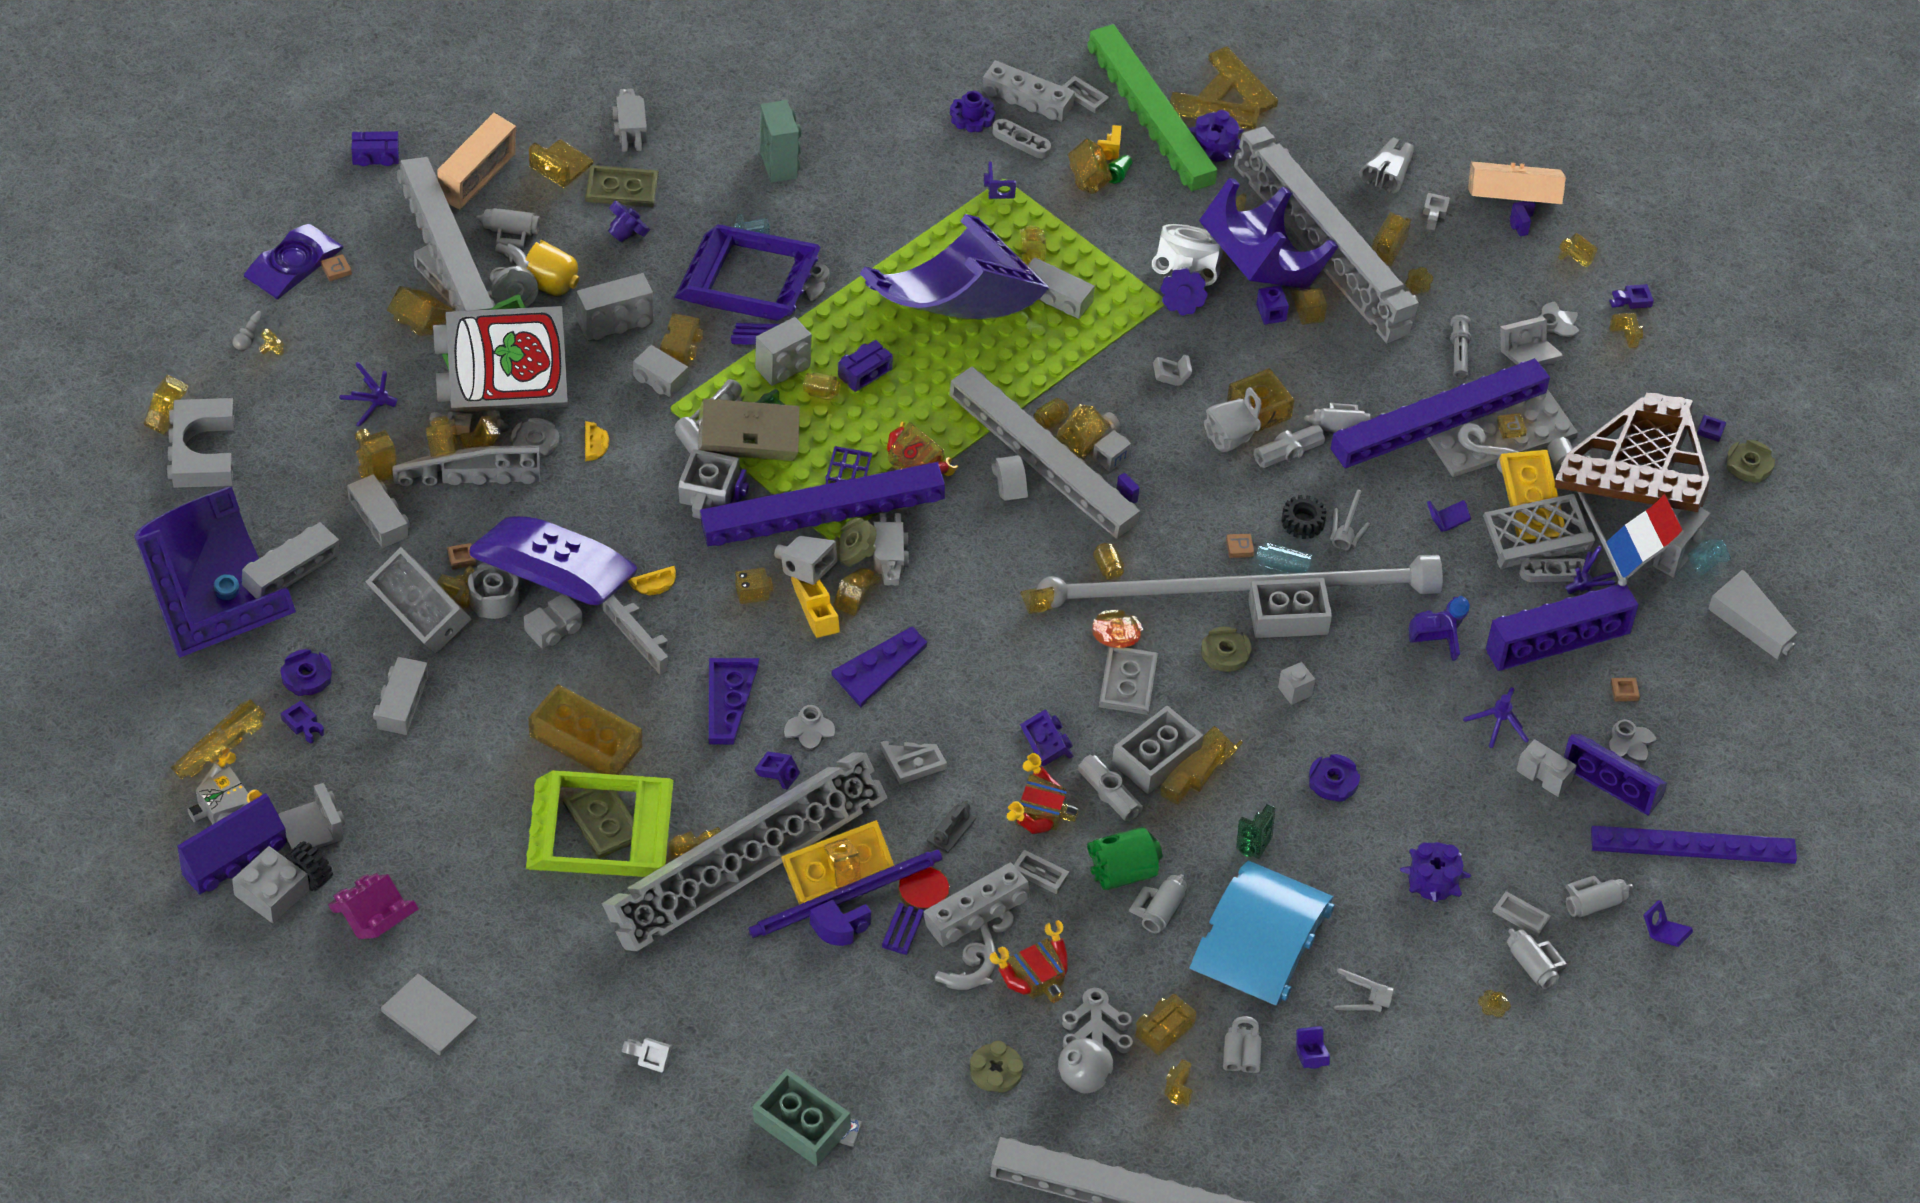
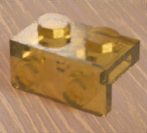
(1082, 430)

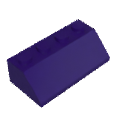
(1614, 774)
(231, 844)

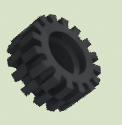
(1299, 526)
(312, 863)

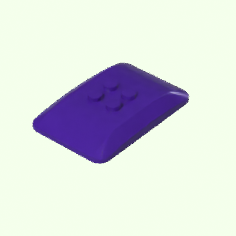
(554, 558)

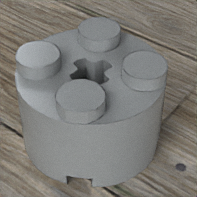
(493, 592)

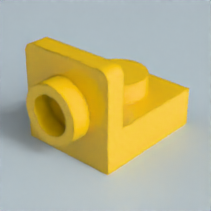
(1112, 143)

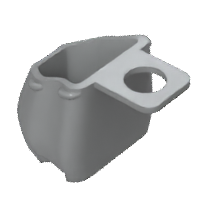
(1233, 422)

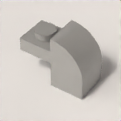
(1010, 477)

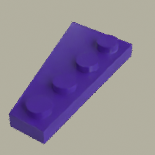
(874, 668)
(728, 695)

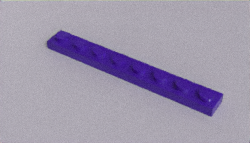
(1693, 844)

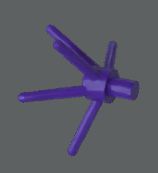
(378, 396)
(1584, 581)
(1502, 711)

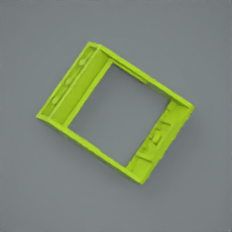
(648, 832)

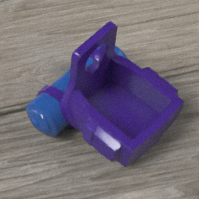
(1440, 625)

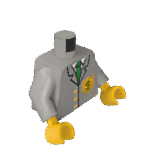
(220, 792)

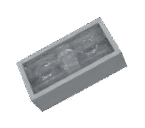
(418, 600)

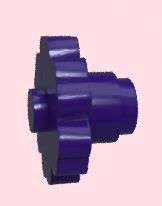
(972, 112)
(626, 222)
(1183, 291)

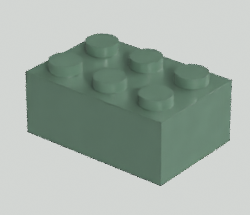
(779, 140)
(801, 1117)

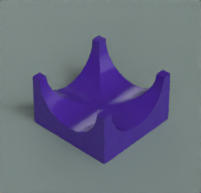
(1259, 240)

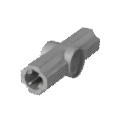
(1289, 445)
(1110, 787)

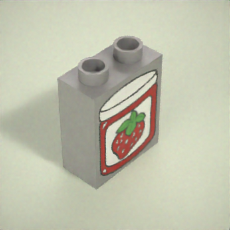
(502, 359)

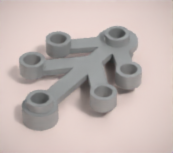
(1096, 1026)

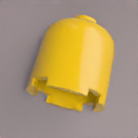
(552, 268)

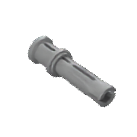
(1460, 367)

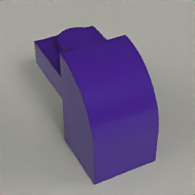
(837, 927)

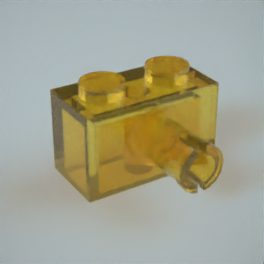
(375, 454)

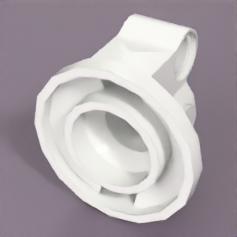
(1188, 248)

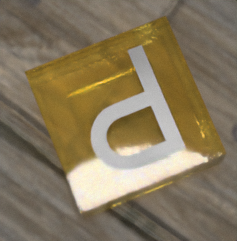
(1511, 425)

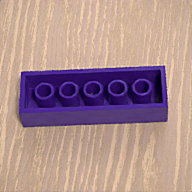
(1561, 626)

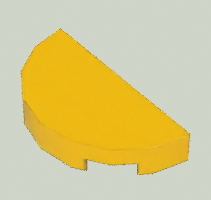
(595, 441)
(654, 582)

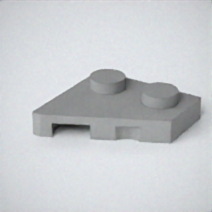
(913, 760)

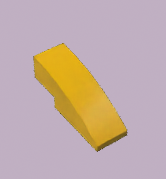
(817, 607)

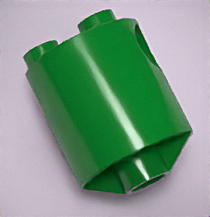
(1125, 858)

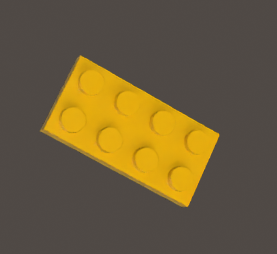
(1528, 480)
(813, 870)

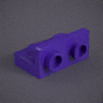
(1046, 738)

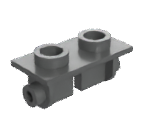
(952, 827)

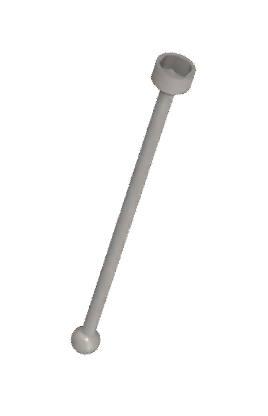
(1422, 574)

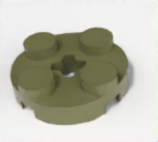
(1746, 471)
(856, 541)
(1225, 661)
(996, 1053)

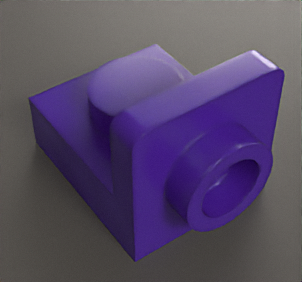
(778, 767)

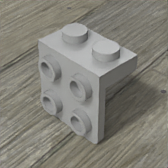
(1528, 341)
(314, 822)

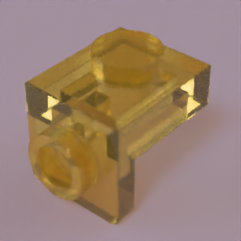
(1630, 326)
(483, 435)
(1175, 1083)

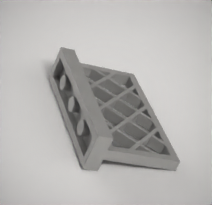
(1549, 547)

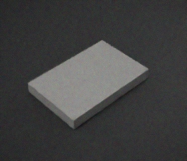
(1128, 680)
(429, 1014)

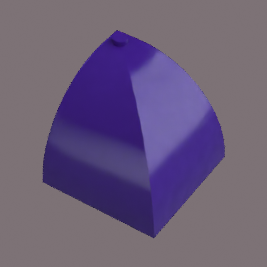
(966, 280)
(183, 559)

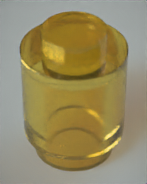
(821, 385)
(1052, 413)
(1108, 560)

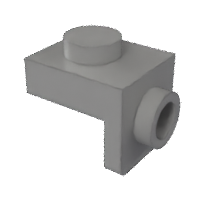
(1172, 372)

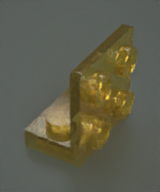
(558, 162)

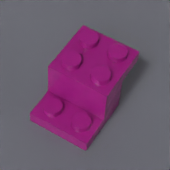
(372, 905)

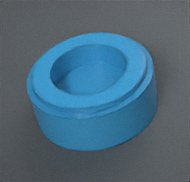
(226, 587)

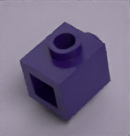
(1272, 300)

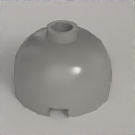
(1085, 1065)

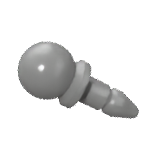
(243, 339)

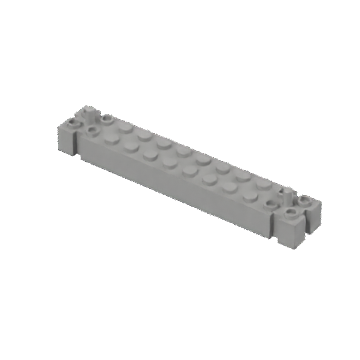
(1313, 221)
(744, 851)

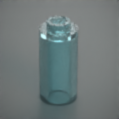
(1284, 558)

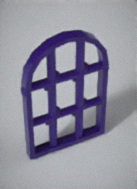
(855, 467)

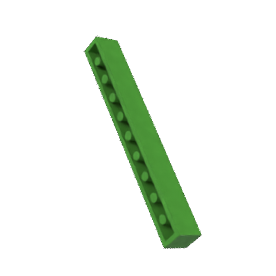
(1152, 108)

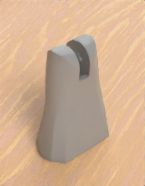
(1388, 166)

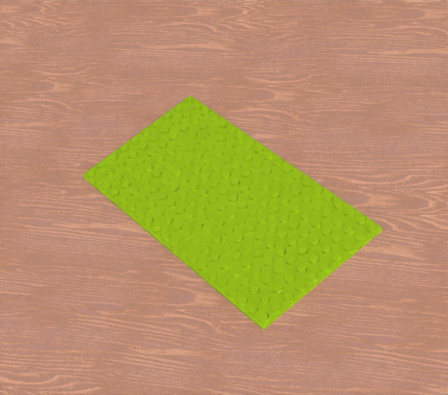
(1015, 352)

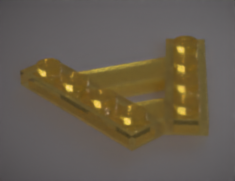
(1232, 74)
(224, 734)

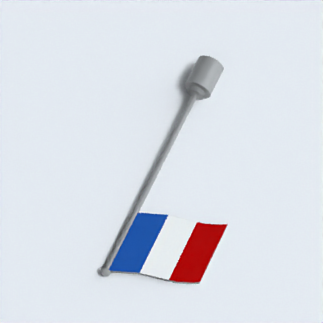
(1636, 540)

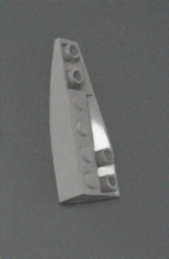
(474, 466)

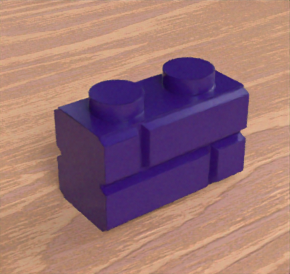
(375, 148)
(865, 365)

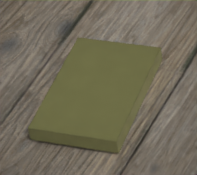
(624, 185)
(601, 819)

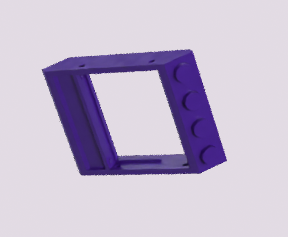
(710, 258)

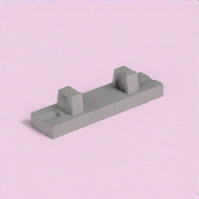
(625, 619)

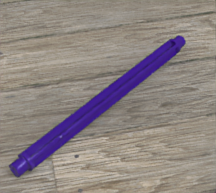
(846, 892)

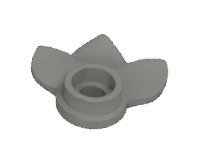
(816, 283)
(1560, 321)
(809, 730)
(1631, 743)

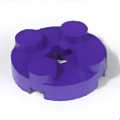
(306, 684)
(1330, 789)

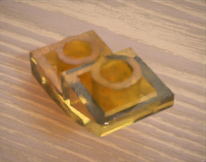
(683, 843)

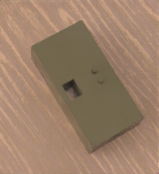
(749, 429)

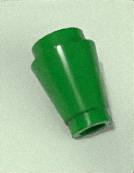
(1119, 168)

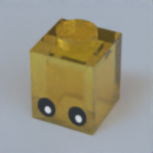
(753, 585)

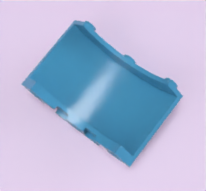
(1261, 932)

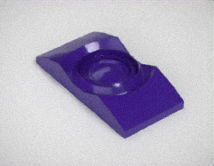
(291, 260)

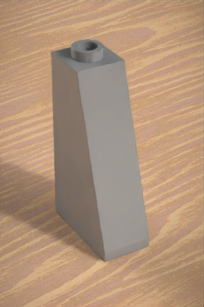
(1753, 615)

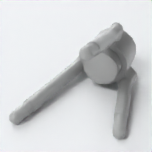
(729, 391)
(1344, 536)
(1379, 994)

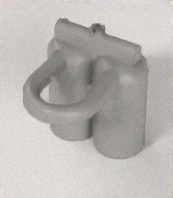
(1242, 1047)

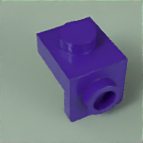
(1521, 216)
(1311, 1047)

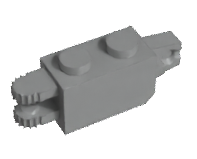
(630, 119)
(889, 552)

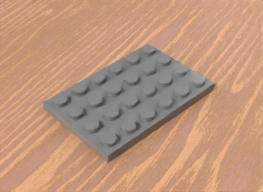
(1543, 423)

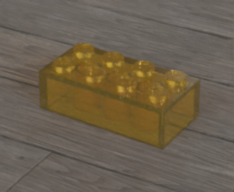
(585, 731)

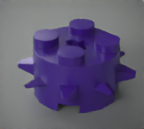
(1217, 135)
(1435, 871)

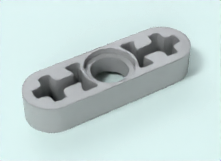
(1018, 131)
(1547, 576)

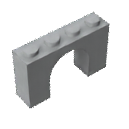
(188, 420)

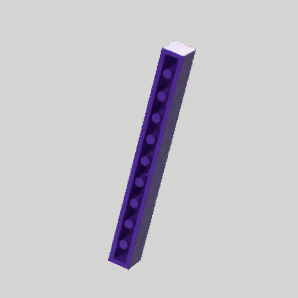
(1439, 413)
(822, 504)

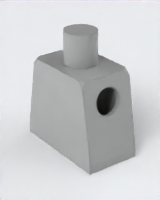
(807, 558)

